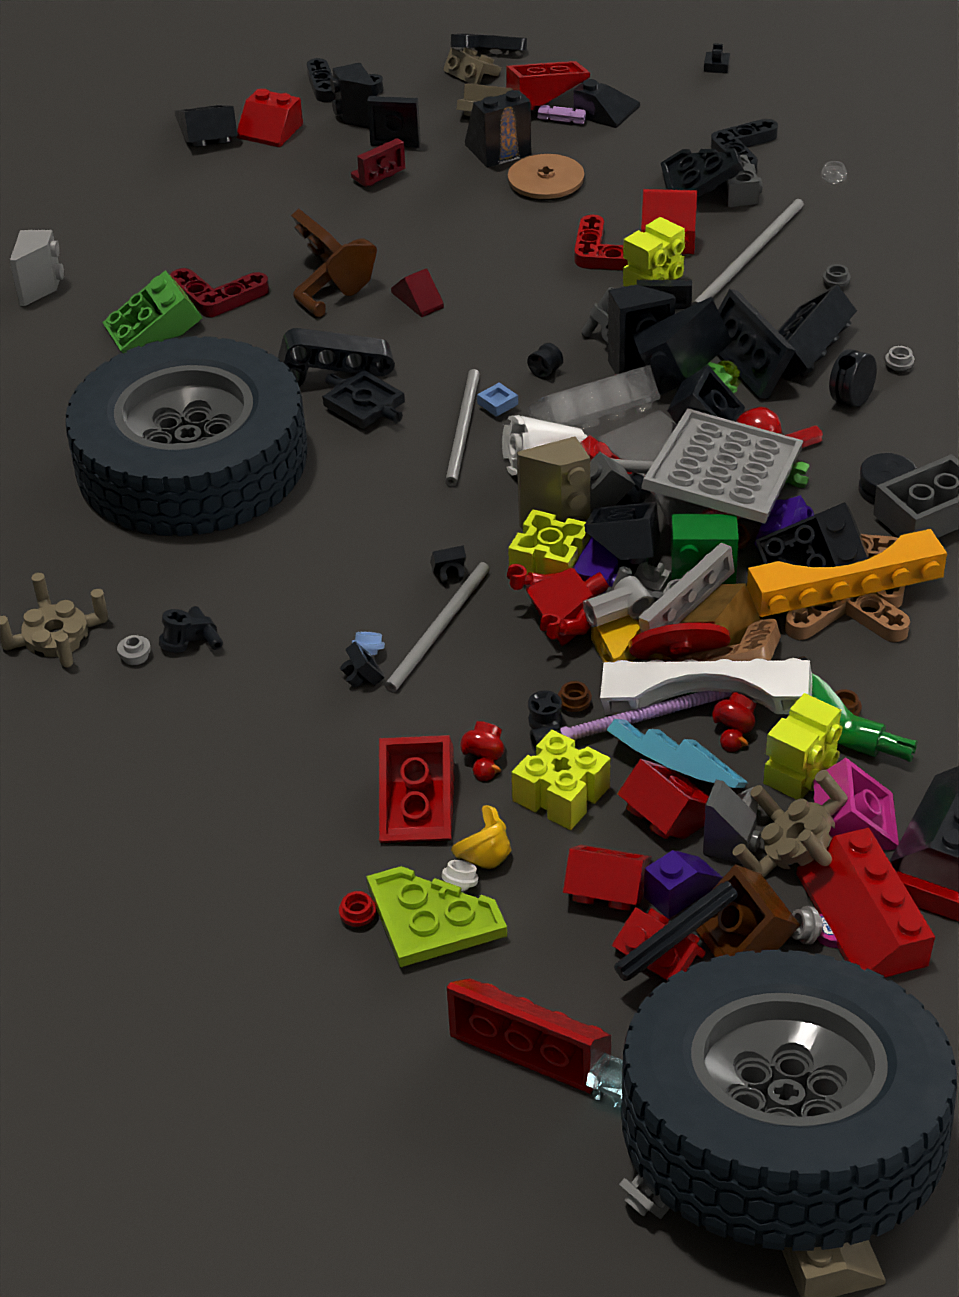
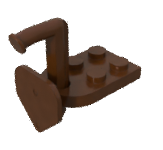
(347, 265)

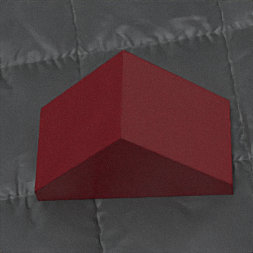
(419, 293)

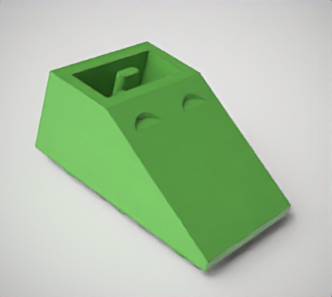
(152, 315)

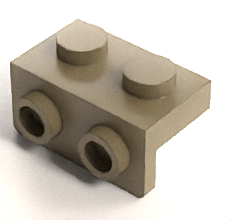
(468, 66)
(476, 93)

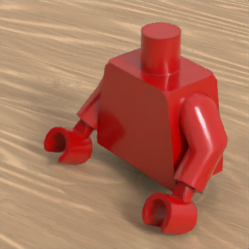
(559, 599)

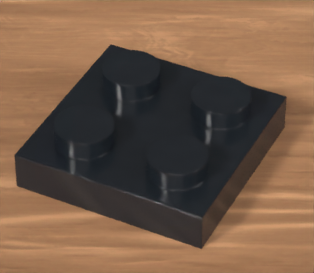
(394, 119)

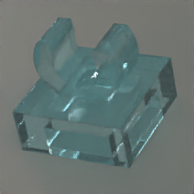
(606, 1078)

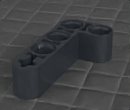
(342, 353)

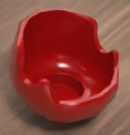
(761, 418)

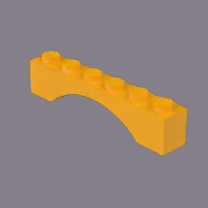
(789, 587)

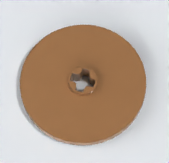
(546, 176)

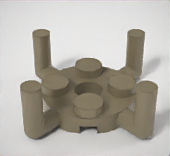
(50, 616)
(802, 819)

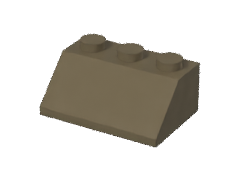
(554, 480)
(834, 1270)

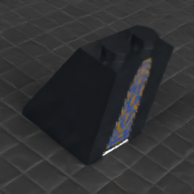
(500, 128)

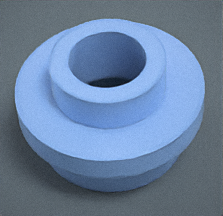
(370, 641)

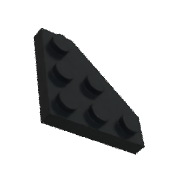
(700, 170)

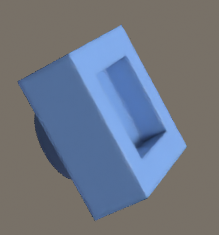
(497, 399)

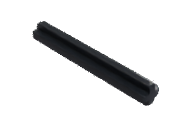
(675, 931)

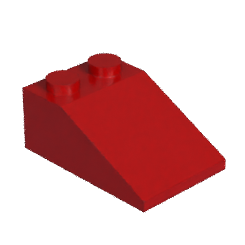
(545, 80)
(416, 789)

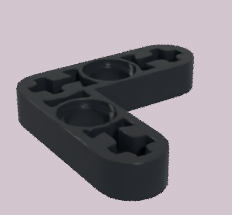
(488, 41)
(320, 75)
(745, 136)

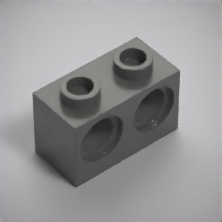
(743, 188)

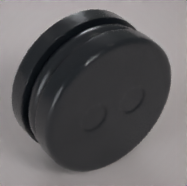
(853, 377)
(880, 469)

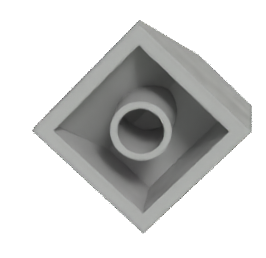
(35, 265)

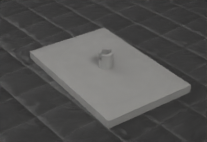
(723, 465)

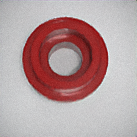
(357, 909)

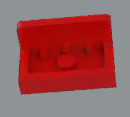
(641, 927)

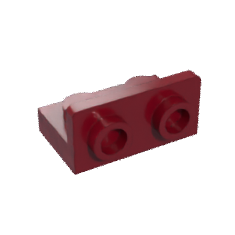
(380, 163)

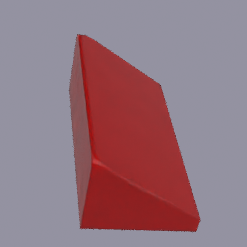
(932, 896)

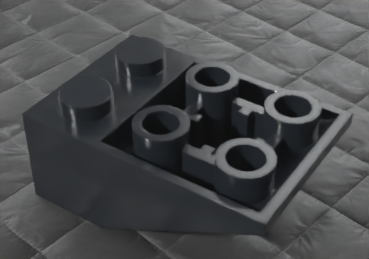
(817, 541)

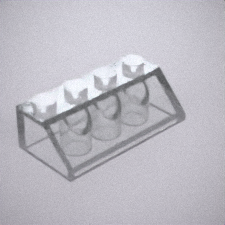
(599, 400)

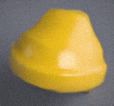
(488, 846)

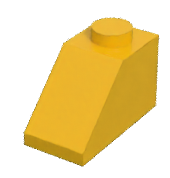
(614, 637)

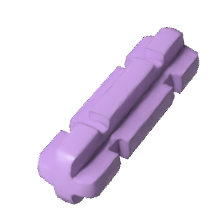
(562, 114)

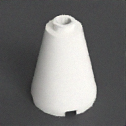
(530, 433)

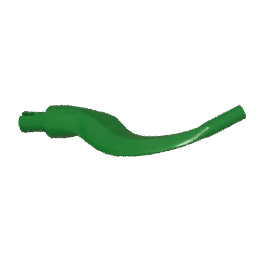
(861, 733)

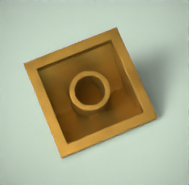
(728, 607)

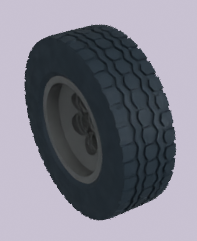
(187, 435)
(787, 1099)

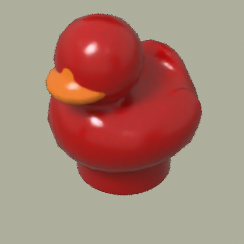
(738, 716)
(486, 744)

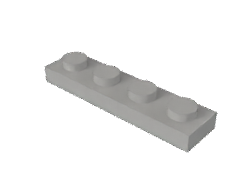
(690, 589)

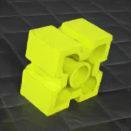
(654, 253)
(548, 544)
(802, 746)
(561, 779)

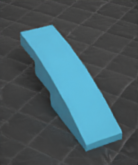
(686, 758)

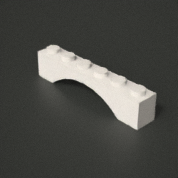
(642, 684)

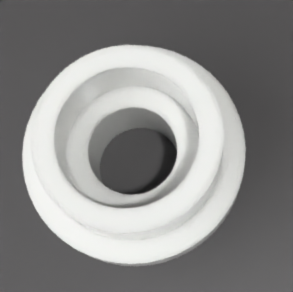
(460, 874)

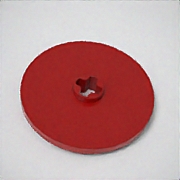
(679, 640)

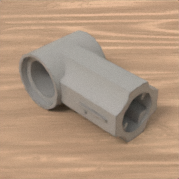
(626, 599)

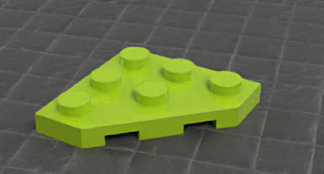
(431, 917)

